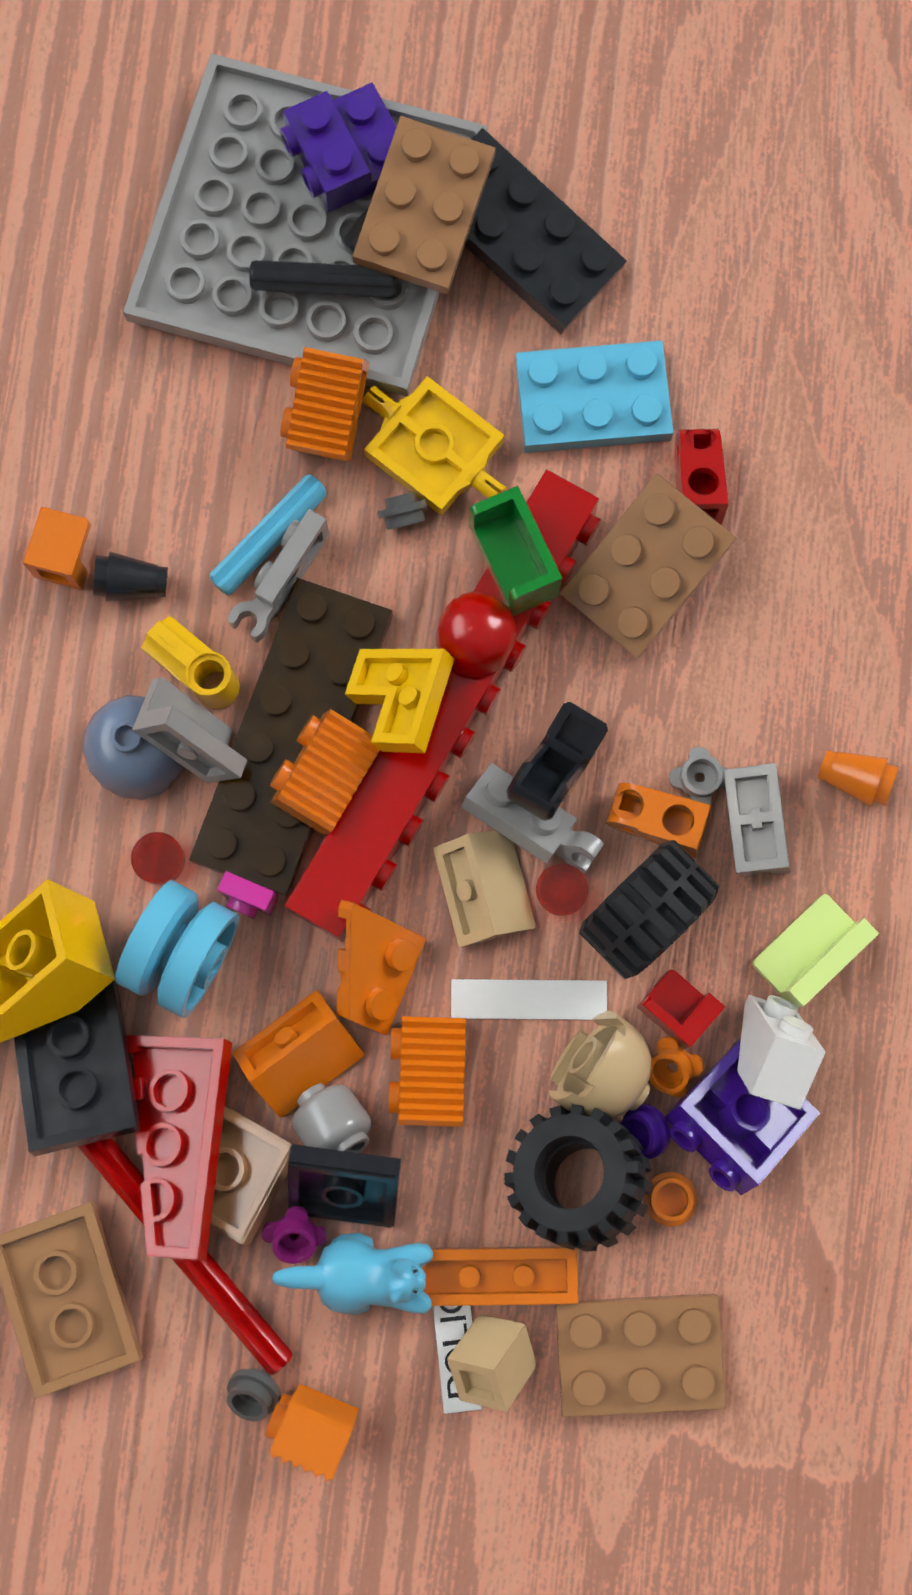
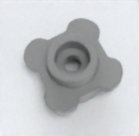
(698, 762)

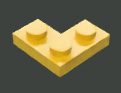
(408, 687)

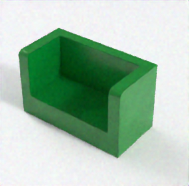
(515, 550)

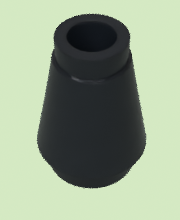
(128, 578)

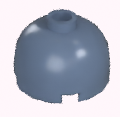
(121, 757)

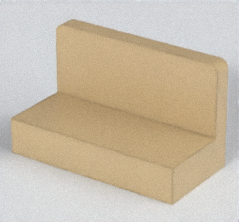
(483, 887)

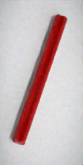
(204, 1275)

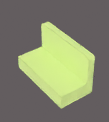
(813, 950)

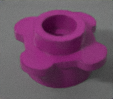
(298, 1247)

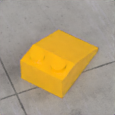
(50, 959)

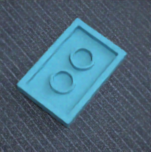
(593, 396)

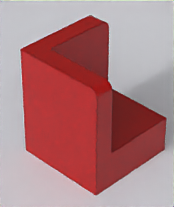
(680, 1008)

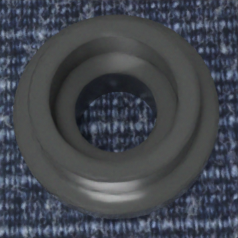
(402, 511)
(252, 1394)

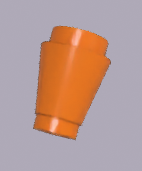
(859, 775)

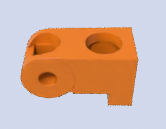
(658, 816)

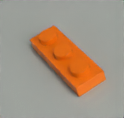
(502, 1276)

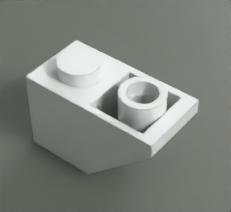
(777, 1051)

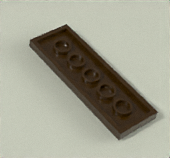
(299, 679)

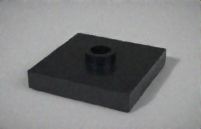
(344, 1185)

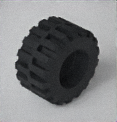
(650, 909)
(536, 1169)

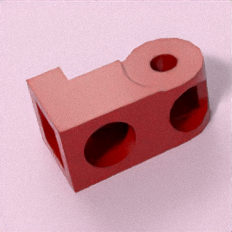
(702, 470)

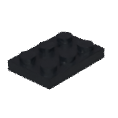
(77, 1077)

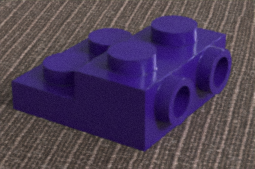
(340, 143)
(734, 1129)

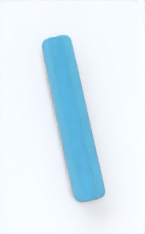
(267, 535)

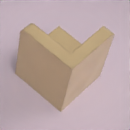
(492, 1362)

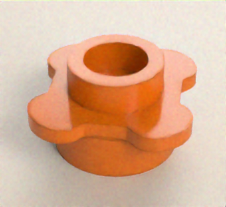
(669, 1081)

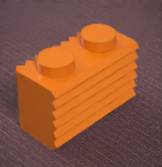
(325, 403)
(324, 772)
(430, 1071)
(311, 1430)

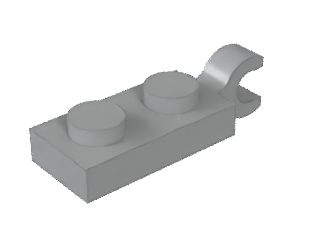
(277, 579)
(541, 838)

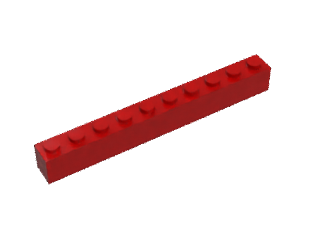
(397, 784)

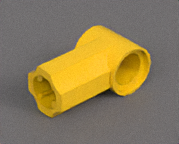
(191, 662)

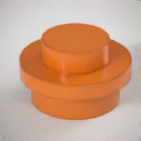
(671, 1200)

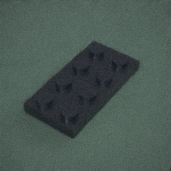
(538, 242)

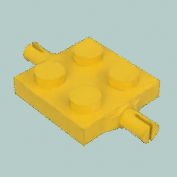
(433, 445)

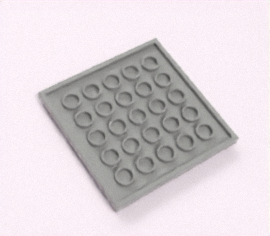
(243, 201)

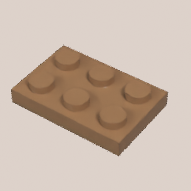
(424, 205)
(648, 565)
(66, 1300)
(640, 1355)

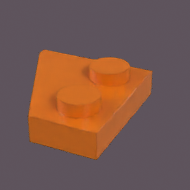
(374, 967)

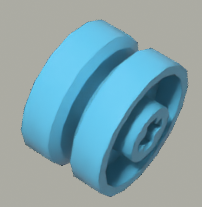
(176, 948)

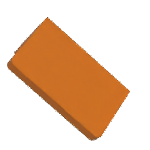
(297, 1052)

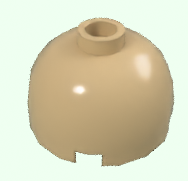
(604, 1068)

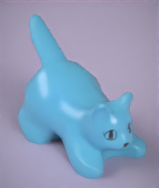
(357, 1275)

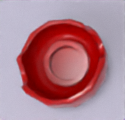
(476, 633)

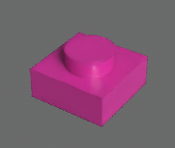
(246, 896)

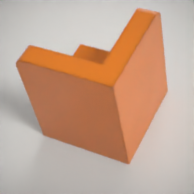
(57, 548)

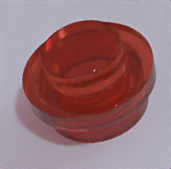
(561, 889)

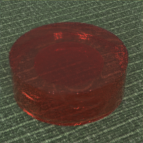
(157, 858)

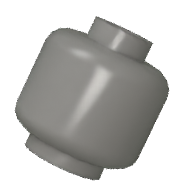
(332, 1119)

